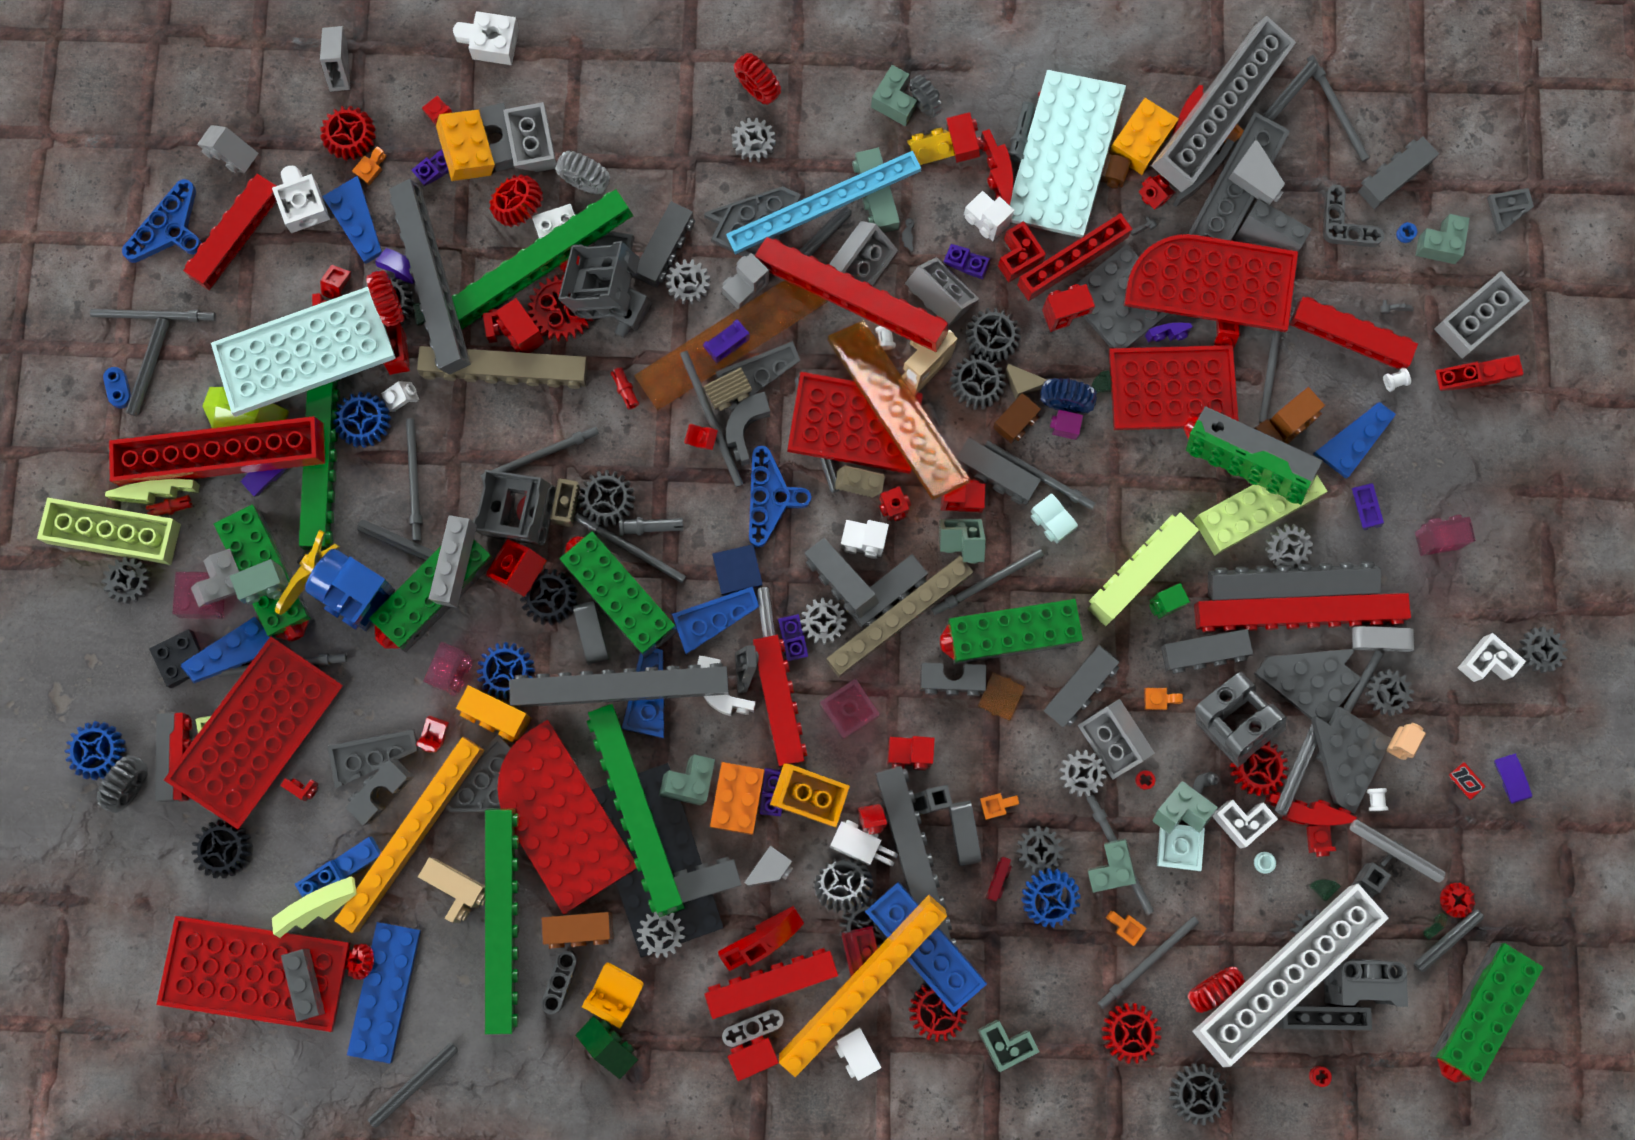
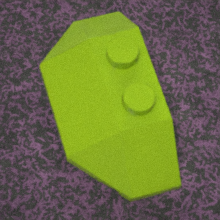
(220, 415)

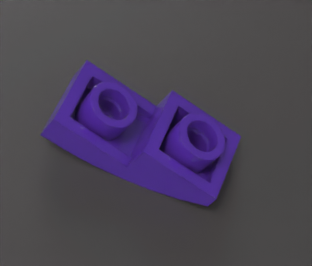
(431, 169)
(966, 262)
(396, 263)
(1172, 330)
(258, 481)
(793, 637)
(1513, 778)
(769, 784)

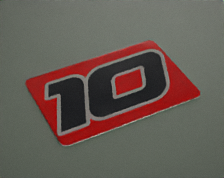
(1467, 780)

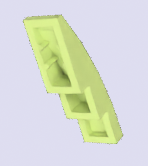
(146, 491)
(318, 903)

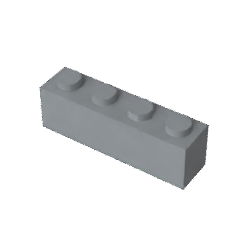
(452, 561)

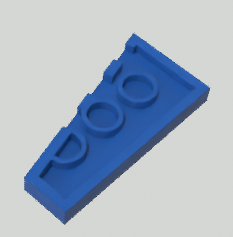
(353, 215)
(1352, 444)
(708, 619)
(227, 652)
(646, 715)

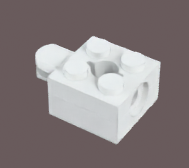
(486, 44)
(299, 200)
(860, 844)

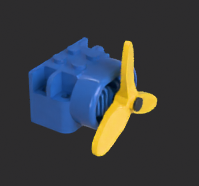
(338, 583)

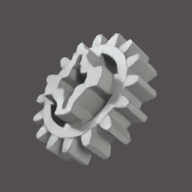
(753, 131)
(694, 288)
(1296, 543)
(813, 621)
(1088, 781)
(659, 944)

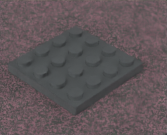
(1110, 318)

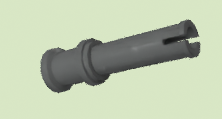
(1019, 139)
(638, 525)

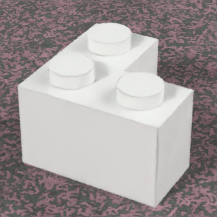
(989, 215)
(864, 538)
(1491, 655)
(1244, 827)

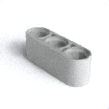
(1383, 639)

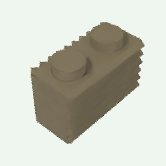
(728, 389)
(859, 481)
(565, 502)

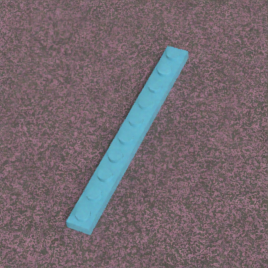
(823, 202)

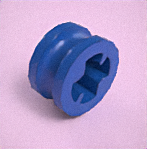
(1412, 230)

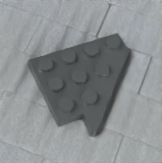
(747, 211)
(1311, 681)
(1349, 755)
(480, 786)

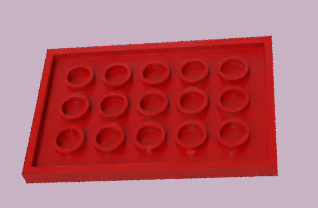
(1170, 384)
(839, 425)

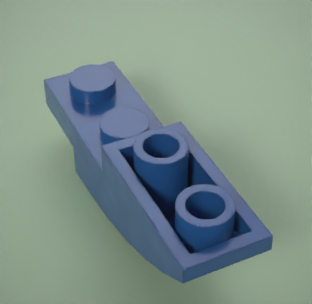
(340, 868)

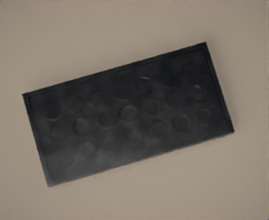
(699, 915)

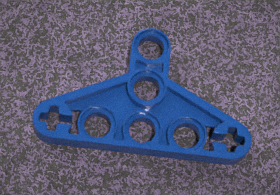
(160, 234)
(770, 486)

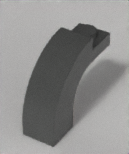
(744, 414)
(930, 800)

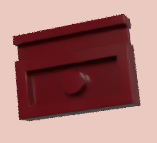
(1001, 872)
(858, 946)

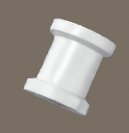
(885, 338)
(1397, 379)
(1377, 799)

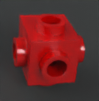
(1156, 191)
(891, 498)

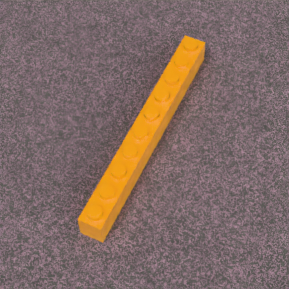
(409, 835)
(862, 985)

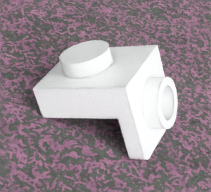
(399, 395)

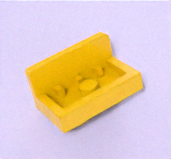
(931, 146)

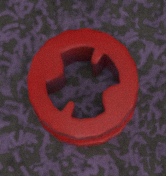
(1144, 786)
(1315, 1071)

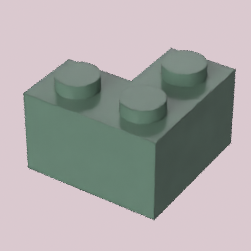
(890, 97)
(1446, 244)
(963, 536)
(260, 580)
(692, 785)
(1187, 806)
(1118, 871)
(1006, 1051)

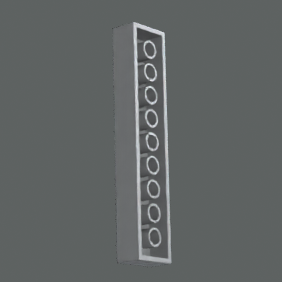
(1223, 104)

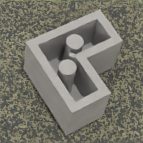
(225, 145)
(747, 283)
(219, 584)

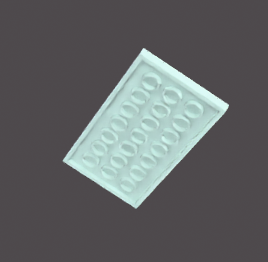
(1066, 153)
(302, 351)

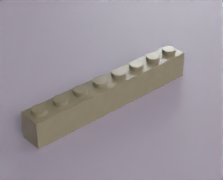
(511, 368)
(899, 617)

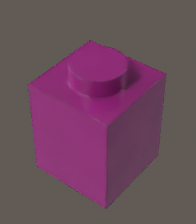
(1066, 424)

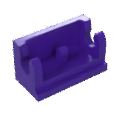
(727, 341)
(1367, 506)

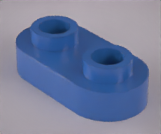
(117, 386)

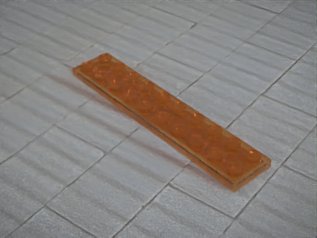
(761, 317)
(898, 410)

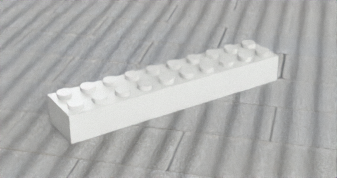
(1290, 975)

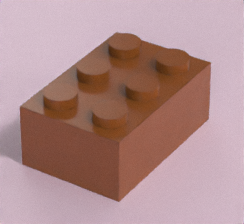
(1297, 415)
(577, 929)

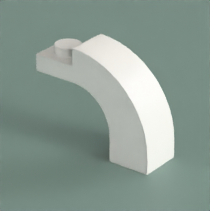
(725, 703)

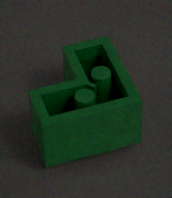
(607, 1046)

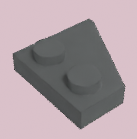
(1509, 207)
(745, 667)

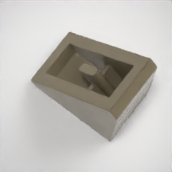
(1023, 381)

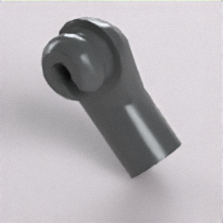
(1205, 780)

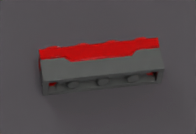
(171, 743)

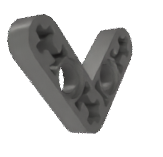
(1338, 223)

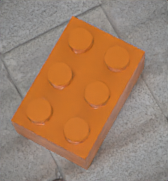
(737, 798)

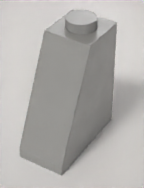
(335, 58)
(1258, 175)

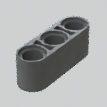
(591, 632)
(965, 833)
(551, 990)

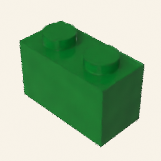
(1168, 601)

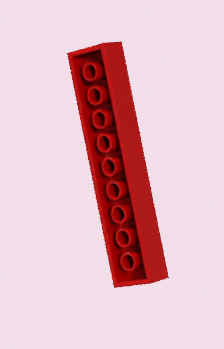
(218, 451)

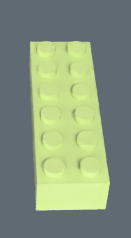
(1248, 514)
(109, 531)
(1146, 564)

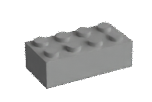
(1481, 314)

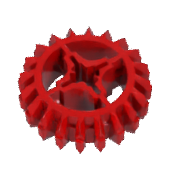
(757, 78)
(334, 139)
(516, 200)
(385, 298)
(1263, 773)
(1215, 989)
(956, 1018)
(1138, 1025)

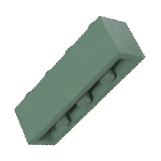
(880, 203)

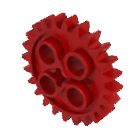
(544, 315)

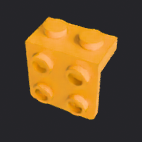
(613, 995)

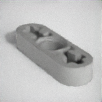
(766, 1015)

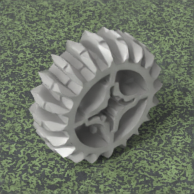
(582, 172)

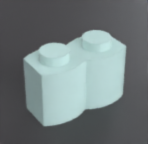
(1053, 518)

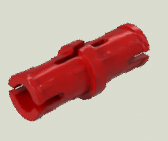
(624, 388)
(169, 506)

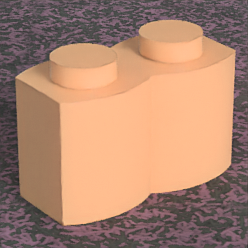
(1406, 741)

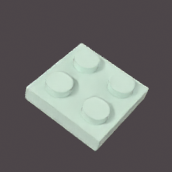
(1181, 848)

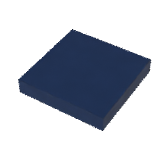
(737, 569)

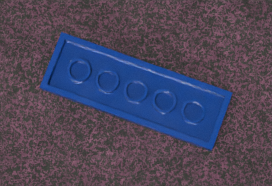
(936, 958)
(384, 993)

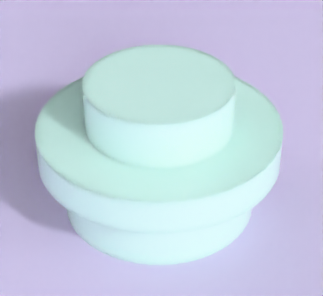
(1264, 862)

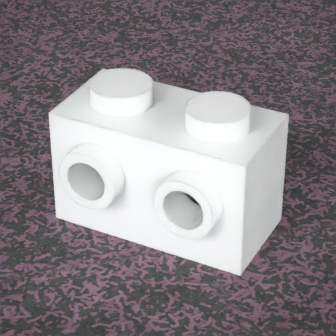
(550, 219)
(858, 1054)

